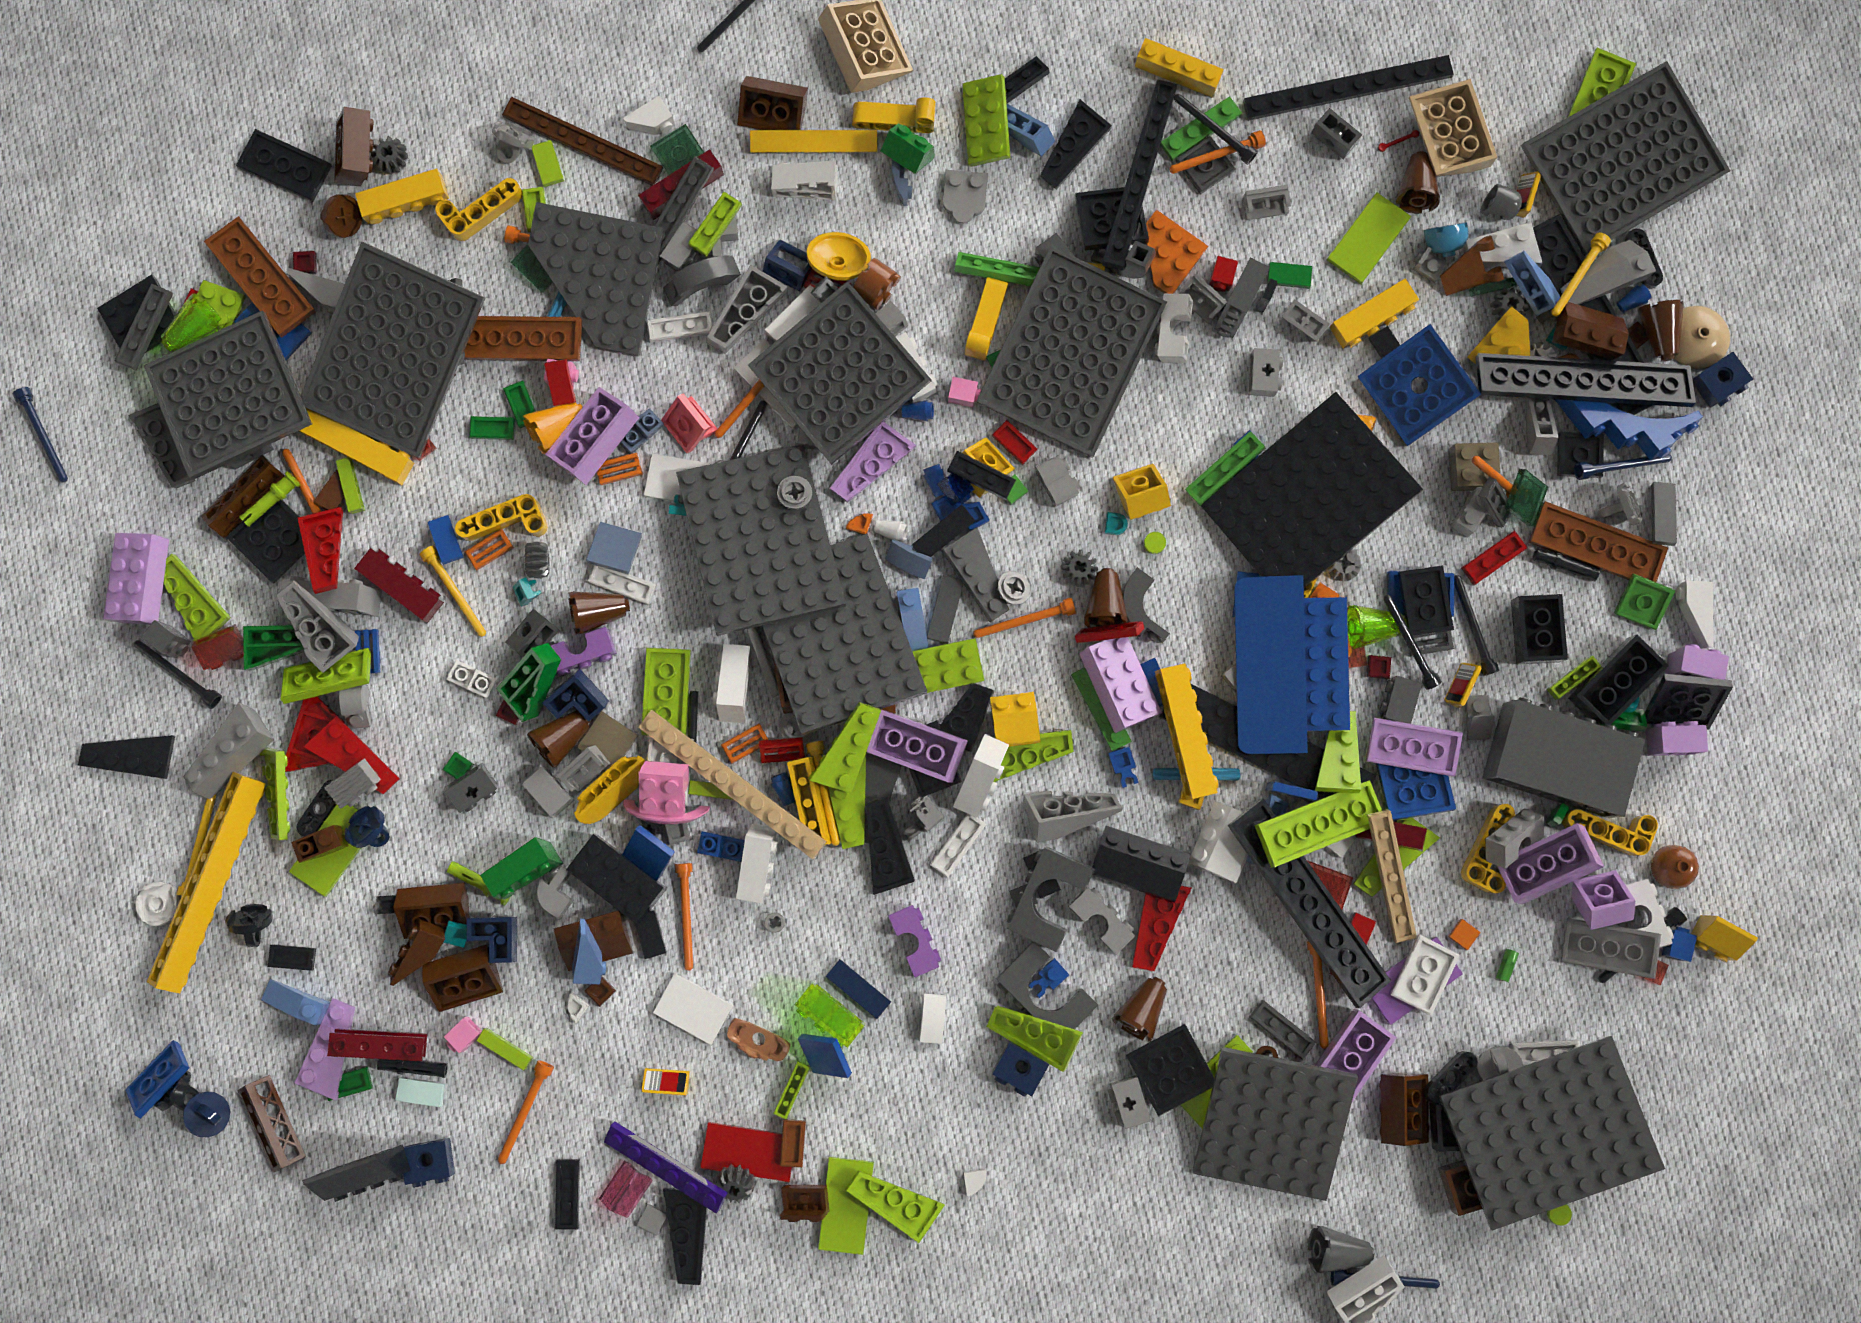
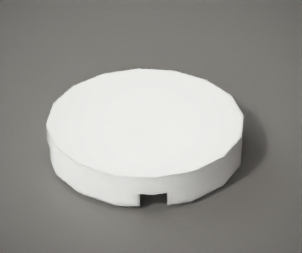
(165, 903)

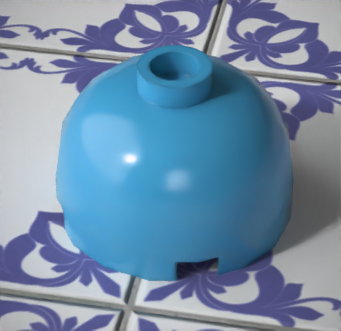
(1447, 239)

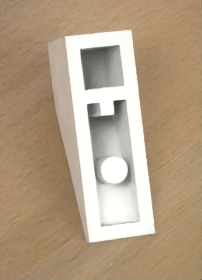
(1697, 607)

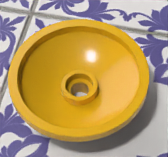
(838, 256)

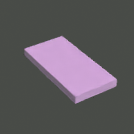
(1414, 746)

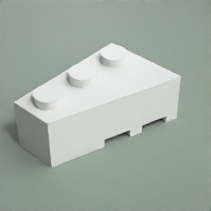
(805, 180)
(1509, 243)
(732, 683)
(980, 777)
(757, 863)
(1366, 1292)

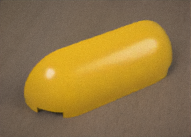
(609, 790)

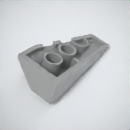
(1613, 270)
(320, 631)
(1058, 816)

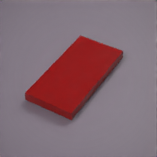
(745, 1146)

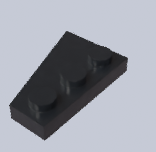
(968, 714)

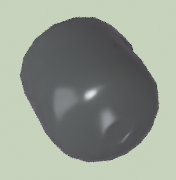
(1506, 202)

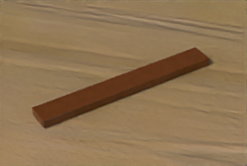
(582, 141)

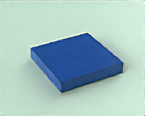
(1290, 790)
(648, 852)
(824, 1055)

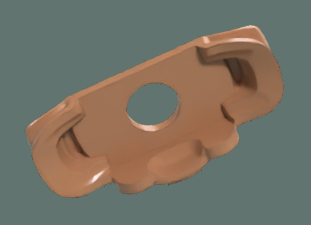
(742, 1033)

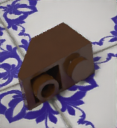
(319, 843)

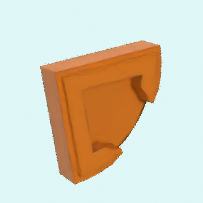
(860, 523)

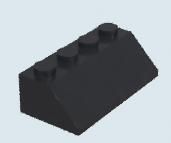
(1618, 681)
(1140, 864)
(359, 1174)

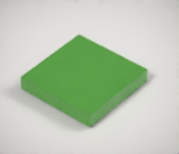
(1644, 601)

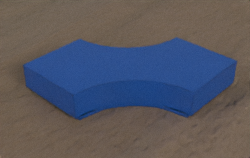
(944, 508)

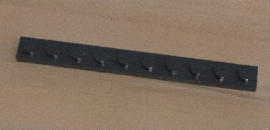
(1348, 87)
(1139, 175)

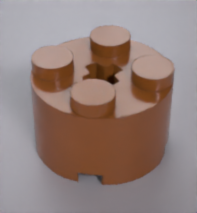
(876, 283)

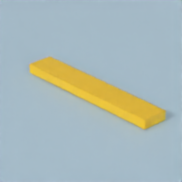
(813, 140)

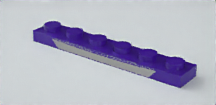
(665, 1167)

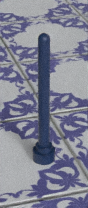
(24, 398)
(1584, 469)
(1338, 1276)

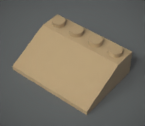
(864, 43)
(1453, 129)

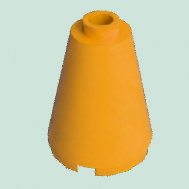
(548, 424)

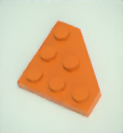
(1175, 252)

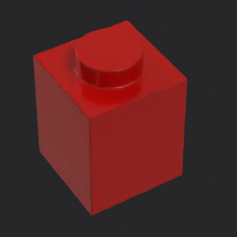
(1223, 274)

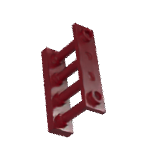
(377, 1044)

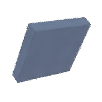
(614, 548)

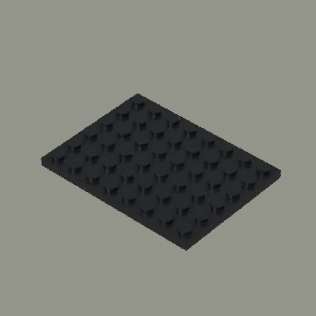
(1312, 494)

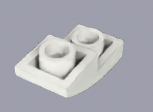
(471, 679)
(932, 1018)

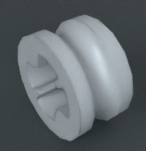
(912, 831)
(777, 928)

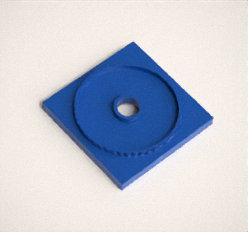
(1391, 381)

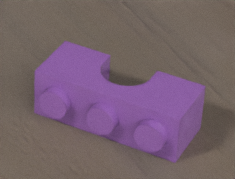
(598, 647)
(924, 958)

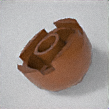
(1674, 866)

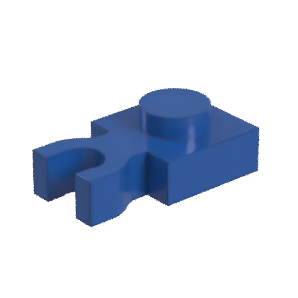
(1122, 763)
(1051, 976)

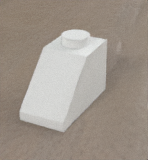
(650, 118)

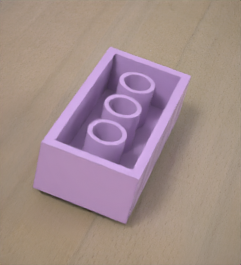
(592, 435)
(136, 578)
(1120, 683)
(917, 746)
(1551, 864)
(1357, 1047)

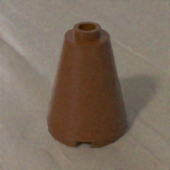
(1418, 186)
(1663, 327)
(1106, 600)
(595, 609)
(559, 737)
(1142, 1009)

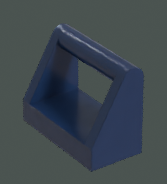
(785, 271)

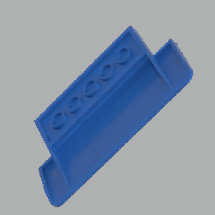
(1288, 664)

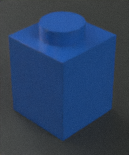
(1682, 945)

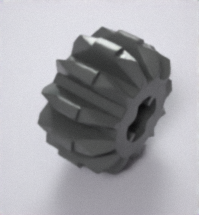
(386, 162)
(1509, 297)
(537, 560)
(1081, 561)
(736, 1182)

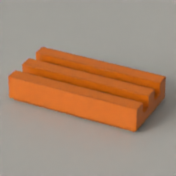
(634, 456)
(495, 555)
(728, 752)

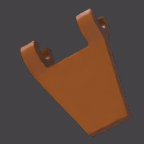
(1470, 270)

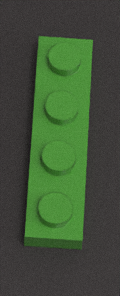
(1196, 132)
(996, 269)
(1225, 468)
(1089, 694)

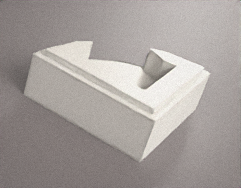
(576, 1007)
(974, 1181)

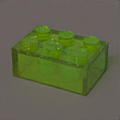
(829, 1014)

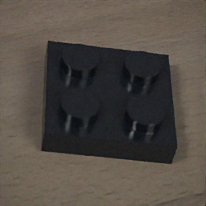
(1575, 449)

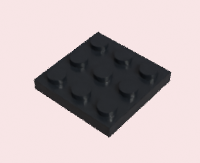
(1097, 216)
(123, 308)
(271, 541)
(1687, 699)
(1171, 1070)

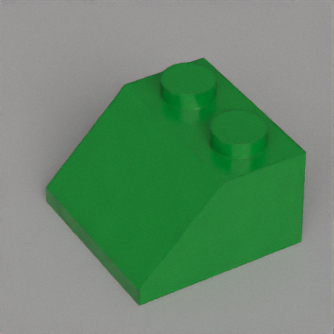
(907, 148)

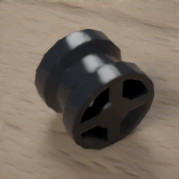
(386, 904)

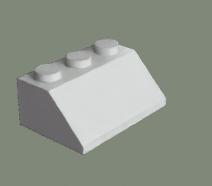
(1217, 847)

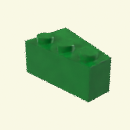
(269, 645)
(530, 681)
(521, 868)

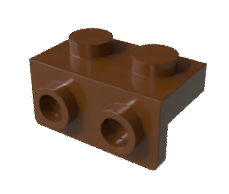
(804, 1203)

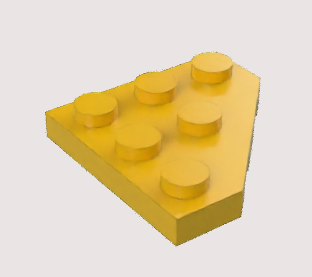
(1506, 337)

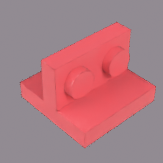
(688, 422)

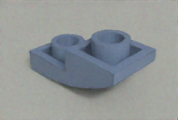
(901, 184)
(642, 431)
(908, 560)

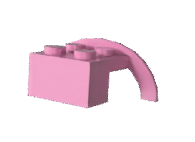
(663, 794)

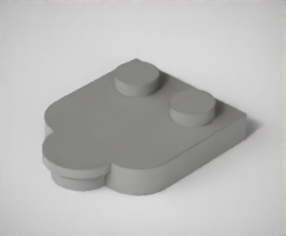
(964, 194)

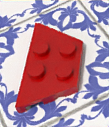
(311, 720)

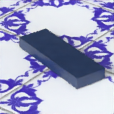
(858, 989)

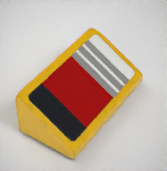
(1527, 188)
(1462, 684)
(665, 1081)

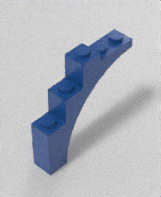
(1624, 429)

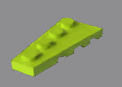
(1025, 757)
(844, 758)
(1341, 761)
(276, 792)
(850, 811)
(1369, 878)
(1039, 1037)
(899, 1206)

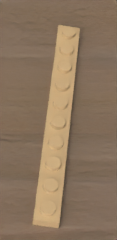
(732, 784)

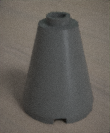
(1337, 1250)

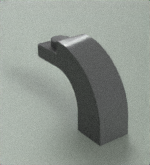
(1136, 263)
(700, 275)
(1133, 599)

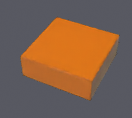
(1464, 934)

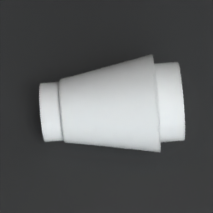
(892, 529)

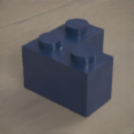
(576, 692)
(501, 936)

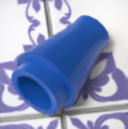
(1634, 298)
(920, 410)
(933, 476)
(783, 787)

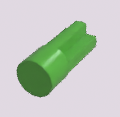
(1507, 965)

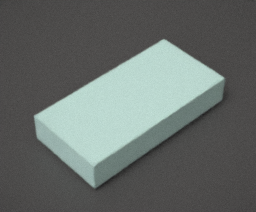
(420, 1092)

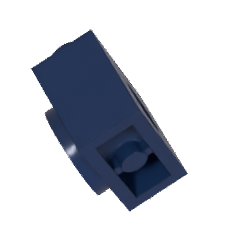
(1734, 380)
(1023, 1081)
(440, 1168)

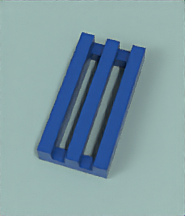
(376, 653)

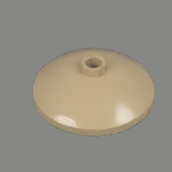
(1702, 350)

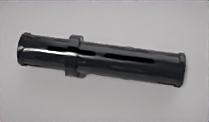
(1557, 561)
(413, 1067)

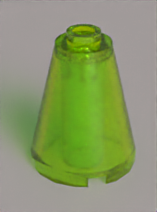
(191, 324)
(1369, 626)

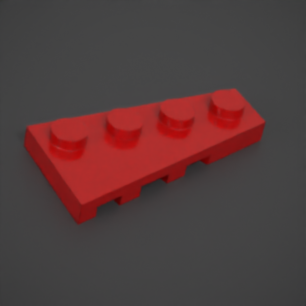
(322, 544)
(345, 749)
(1155, 928)

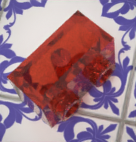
(219, 647)

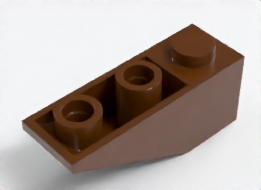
(420, 949)

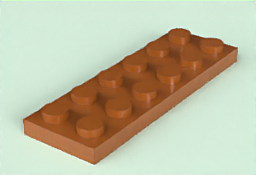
(260, 276)
(525, 338)
(1596, 543)

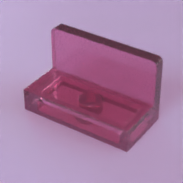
(625, 1190)

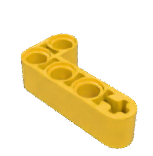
(884, 116)
(481, 205)
(986, 319)
(498, 520)
(1626, 836)
(1481, 865)

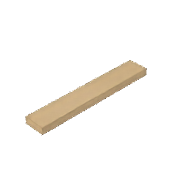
(1392, 876)

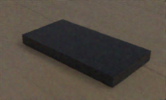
(284, 165)

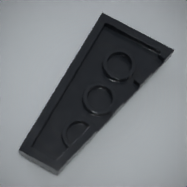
(133, 756)
(887, 853)

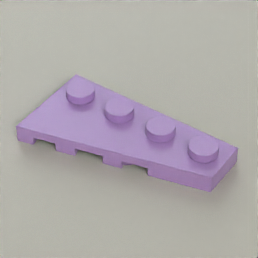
(873, 459)
(320, 1071)

